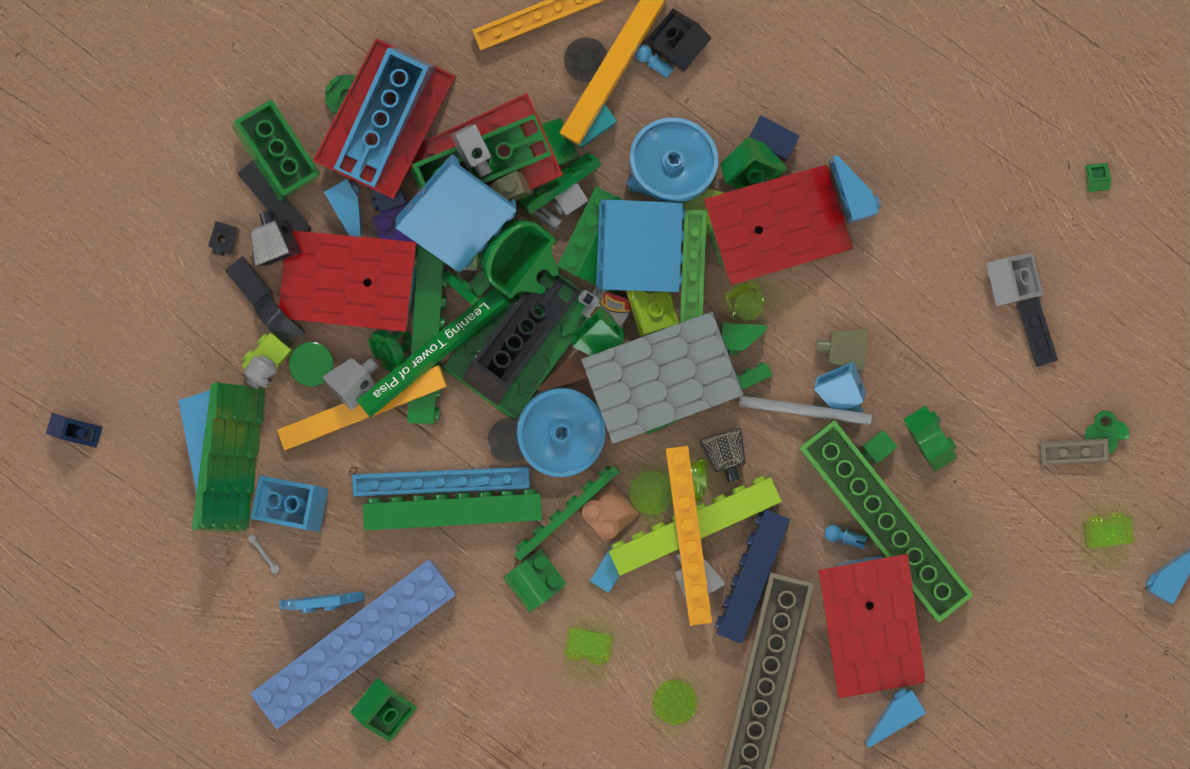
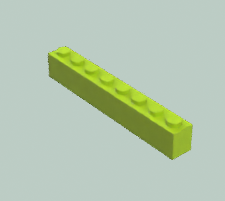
(711, 518)

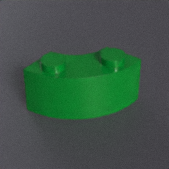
(930, 438)

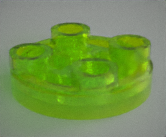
(651, 492)
(675, 701)

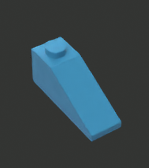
(347, 206)
(1170, 578)
(898, 713)

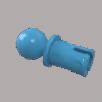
(644, 54)
(834, 533)

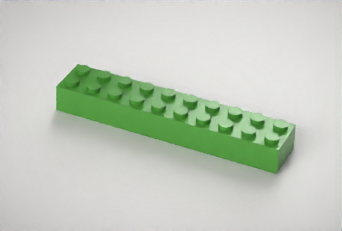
(885, 519)

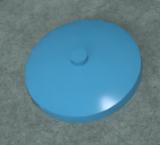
(673, 160)
(560, 432)

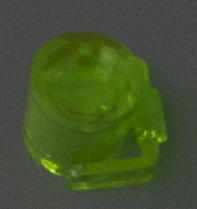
(748, 304)
(699, 479)

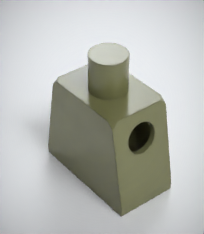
(845, 347)

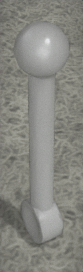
(253, 539)

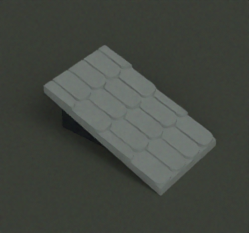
(662, 377)

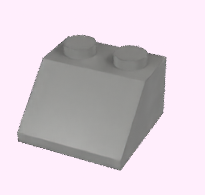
(1014, 279)

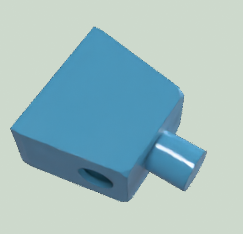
(842, 388)

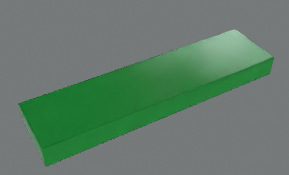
(550, 190)

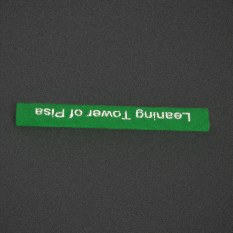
(432, 352)

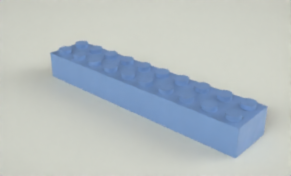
(353, 643)

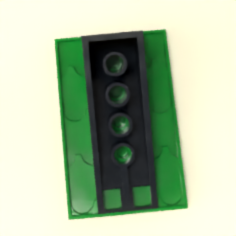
(519, 344)

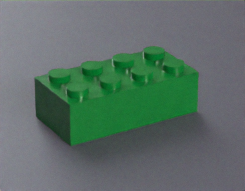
(275, 150)

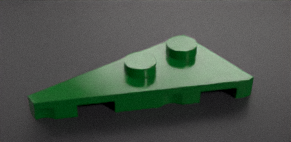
(460, 286)

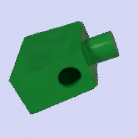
(598, 334)

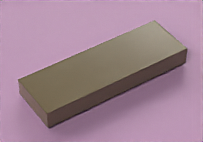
(1074, 451)

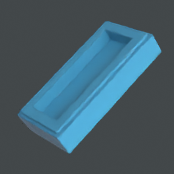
(605, 574)

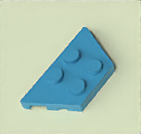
(329, 602)

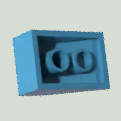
(854, 193)
(289, 503)

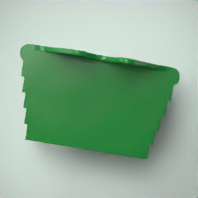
(517, 257)

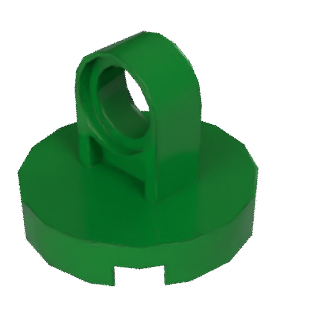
(386, 347)

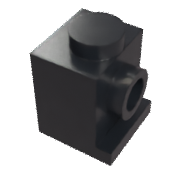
(230, 234)

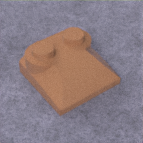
(608, 512)

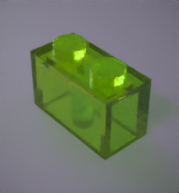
(1108, 531)
(588, 645)

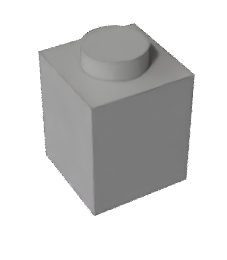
(570, 200)

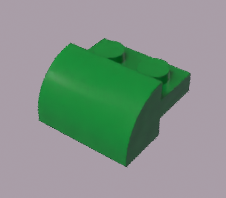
(534, 580)

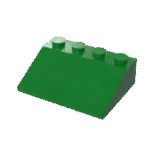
(581, 251)

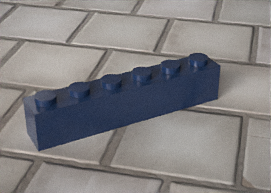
(752, 575)

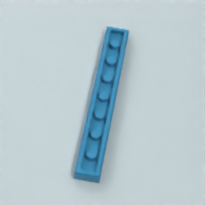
(441, 481)

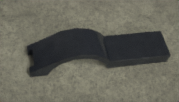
(263, 302)

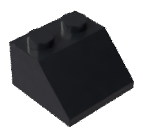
(678, 39)

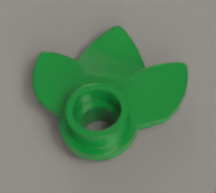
(1113, 431)

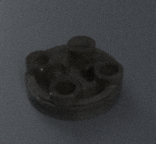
(584, 58)
(503, 441)

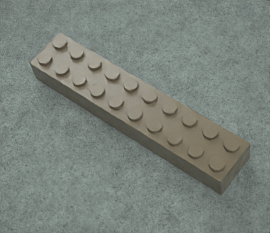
(768, 673)

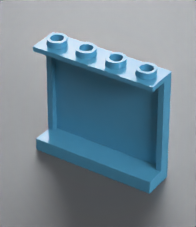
(455, 215)
(639, 245)

